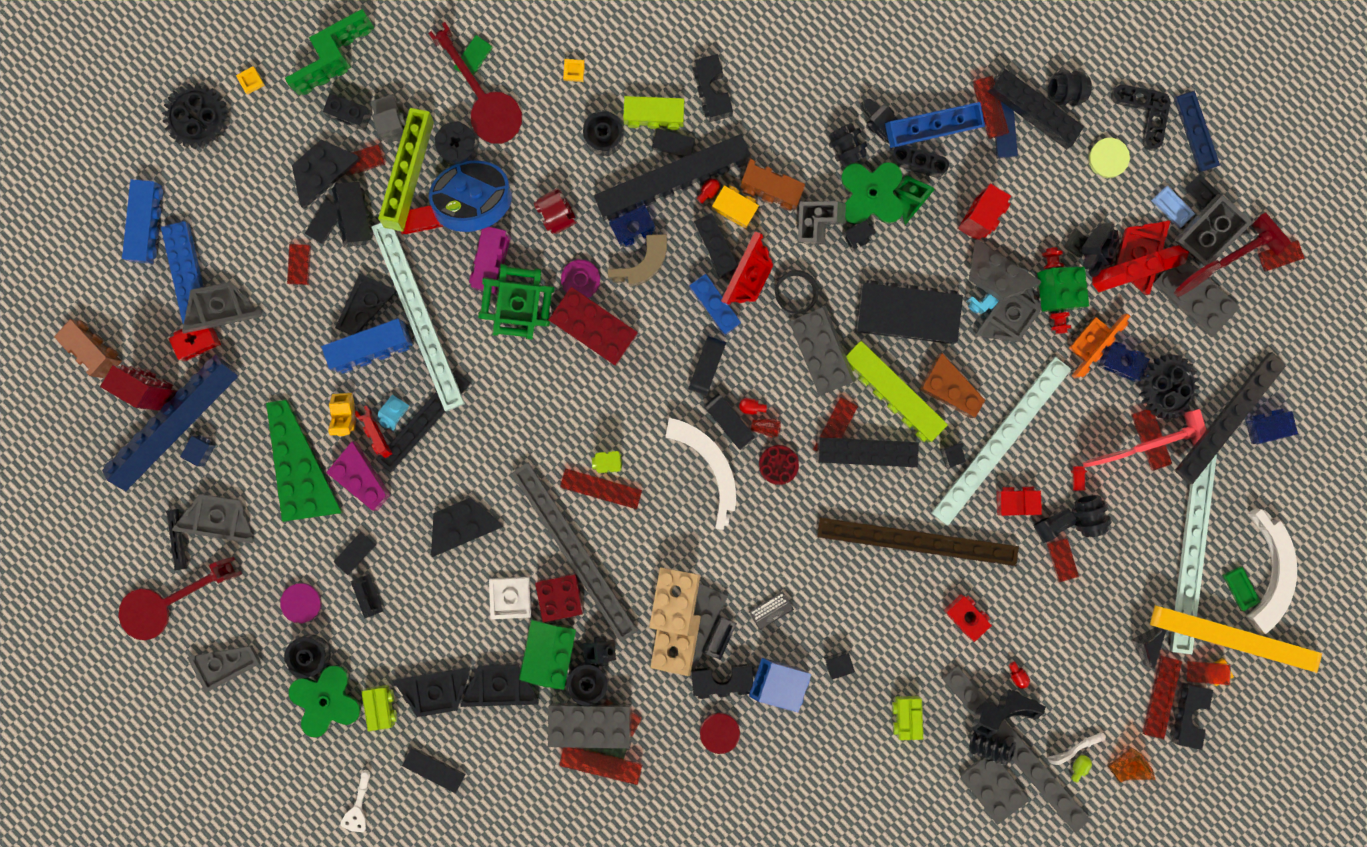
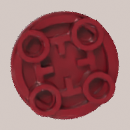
(778, 464)
(719, 733)

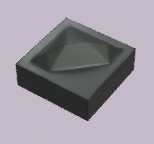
(1075, 243)

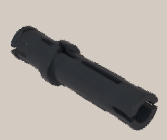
(176, 539)

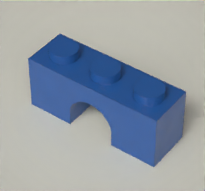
(711, 299)

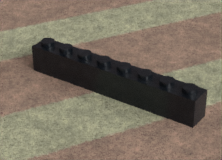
(672, 177)

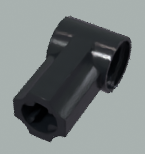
(1051, 527)

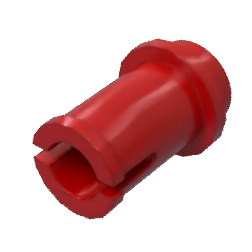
(1078, 478)

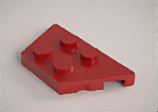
(1139, 242)
(750, 273)

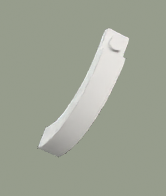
(713, 455)
(1283, 573)

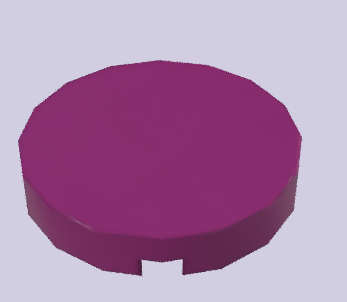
(581, 276)
(300, 603)

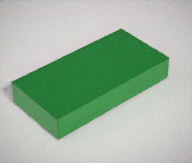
(475, 54)
(1241, 588)

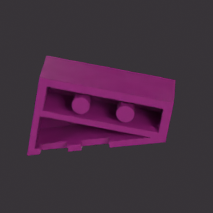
(490, 254)
(358, 477)

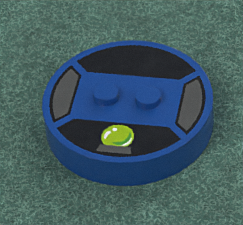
(470, 196)

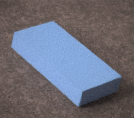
(1173, 207)

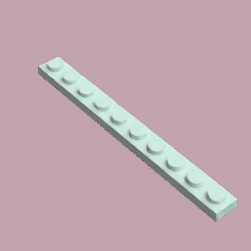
(418, 317)
(1001, 441)
(1193, 553)

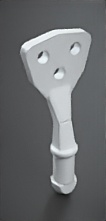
(1087, 742)
(357, 809)

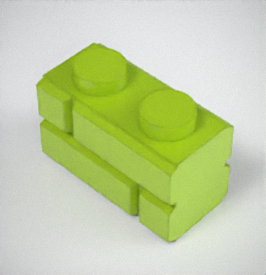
(607, 462)
(378, 708)
(908, 717)

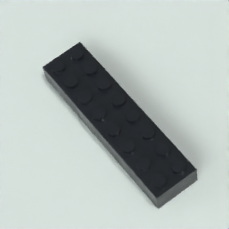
(1035, 109)
(867, 452)

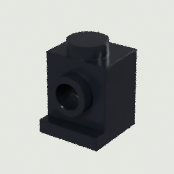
(859, 235)

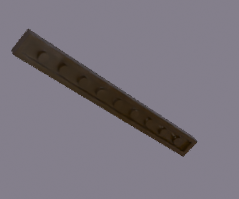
(917, 541)

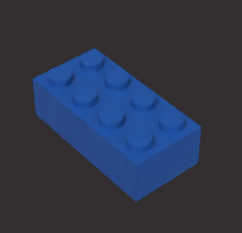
(367, 346)

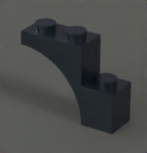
(1011, 704)

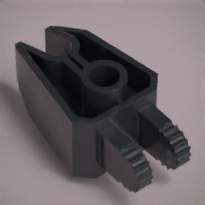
(877, 117)
(1100, 248)

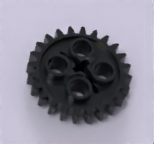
(182, 128)
(1169, 386)

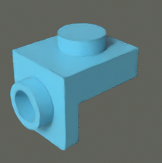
(981, 307)
(391, 412)

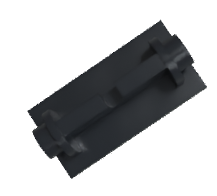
(366, 596)

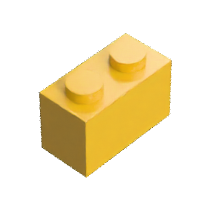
(735, 206)

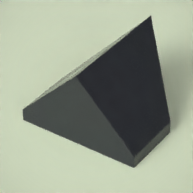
(1149, 646)

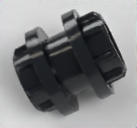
(1069, 88)
(848, 144)
(1092, 520)

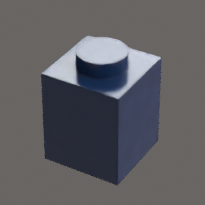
(198, 450)

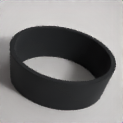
(807, 276)

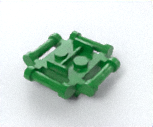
(516, 302)

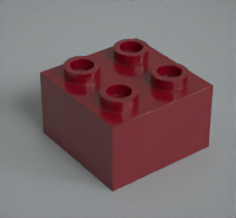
(559, 597)

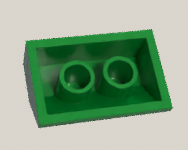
(547, 654)

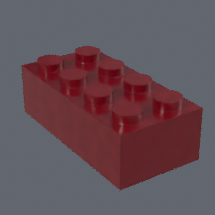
(593, 326)
(138, 387)

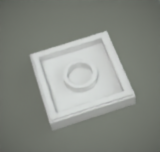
(510, 598)

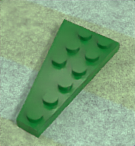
(299, 476)

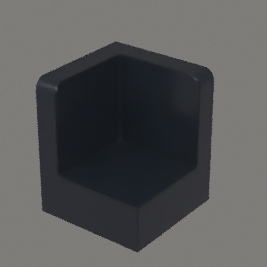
(953, 455)
(839, 665)

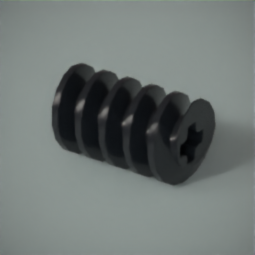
(992, 749)

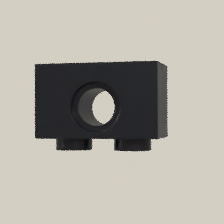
(347, 112)

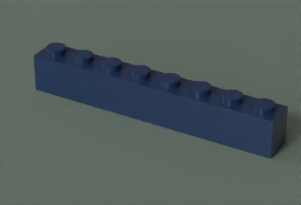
(169, 423)

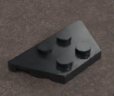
(320, 170)
(460, 525)
(498, 687)
(434, 691)

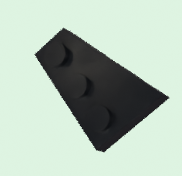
(363, 304)

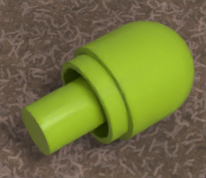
(1081, 767)

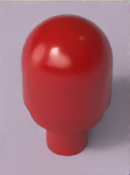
(709, 190)
(751, 406)
(1019, 676)

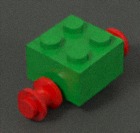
(1061, 289)

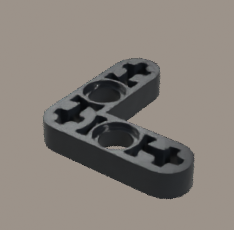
(1154, 110)

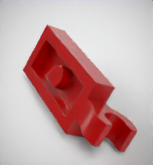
(372, 430)

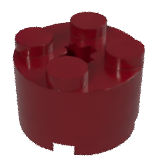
(556, 211)

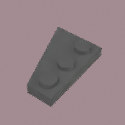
(221, 666)

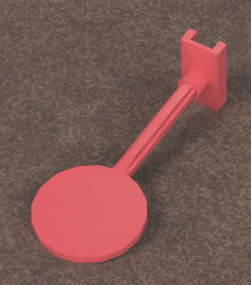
(1193, 431)

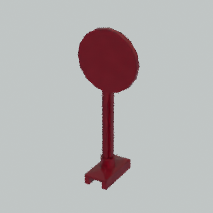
(495, 114)
(1268, 233)
(146, 613)

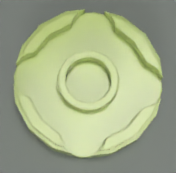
(1109, 157)

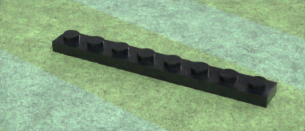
(1230, 418)

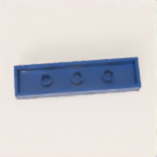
(934, 124)
(182, 262)

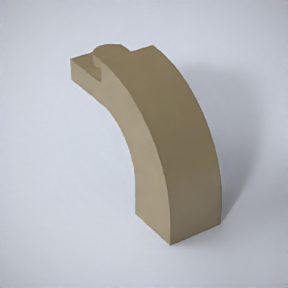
(648, 267)

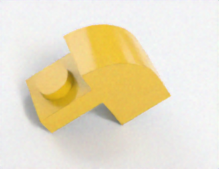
(342, 413)

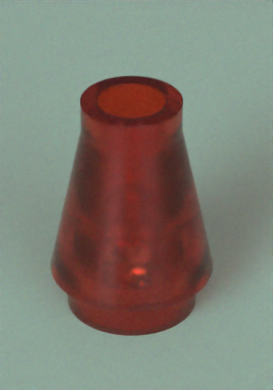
(767, 427)

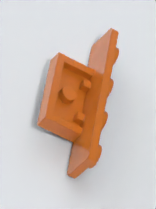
(1093, 341)

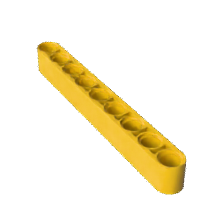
(1235, 639)

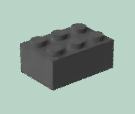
(1213, 230)

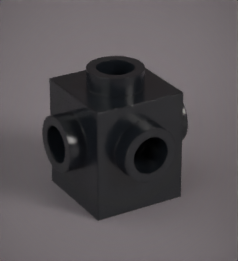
(599, 651)

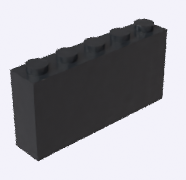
(909, 312)

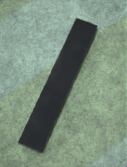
(418, 427)

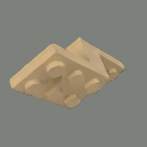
(675, 621)

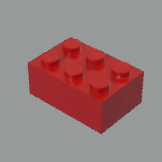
(984, 212)

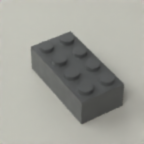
(589, 726)

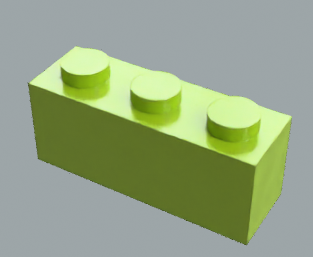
(653, 112)

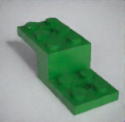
(332, 59)

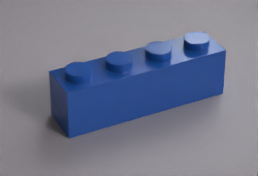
(142, 221)

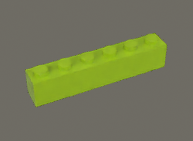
(406, 169)
(895, 392)

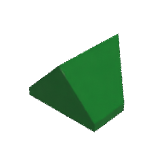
(912, 195)

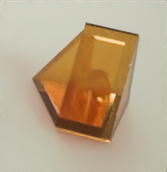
(1131, 766)

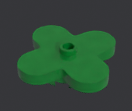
(882, 182)
(332, 687)

